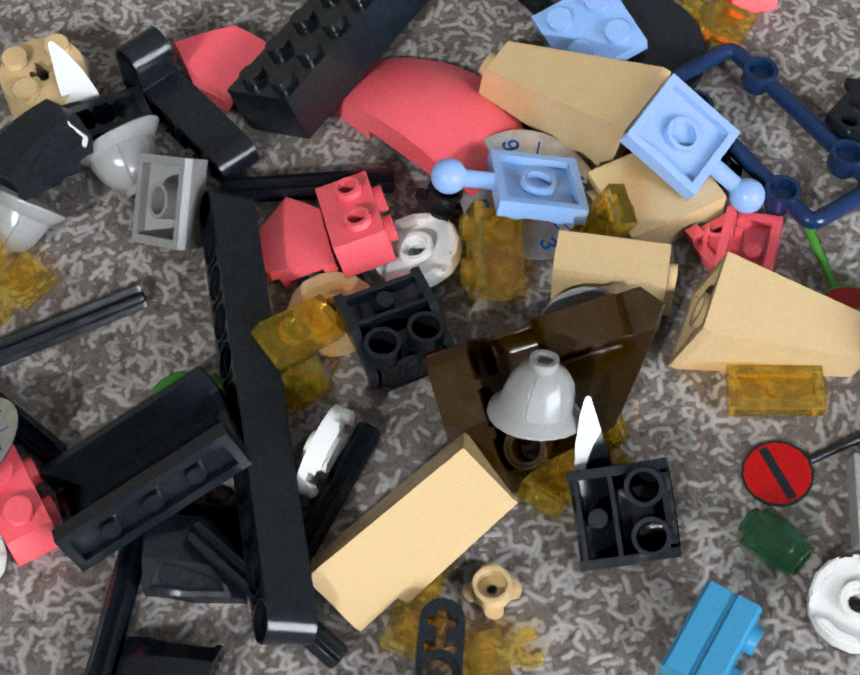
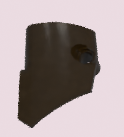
(595, 340)

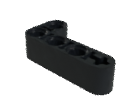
(182, 107)

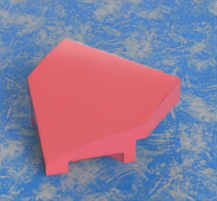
(216, 59)
(746, 235)
(296, 243)

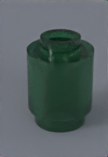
(775, 541)

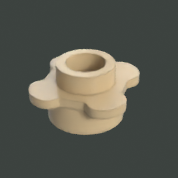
(492, 576)

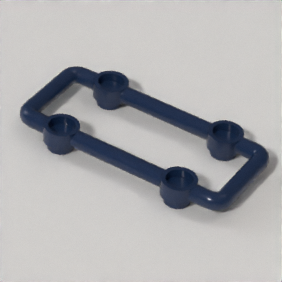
(782, 191)

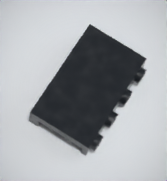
(144, 467)

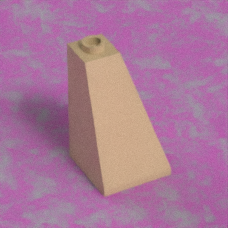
(571, 95)
(765, 319)

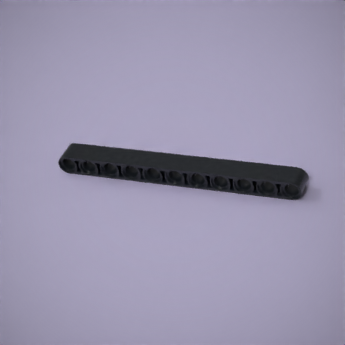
(268, 489)

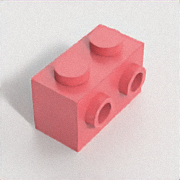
(356, 223)
(24, 516)

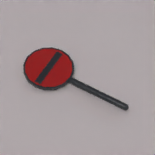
(782, 472)

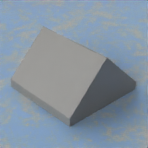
(169, 201)

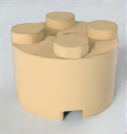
(29, 74)

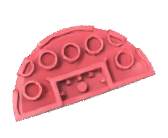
(426, 112)

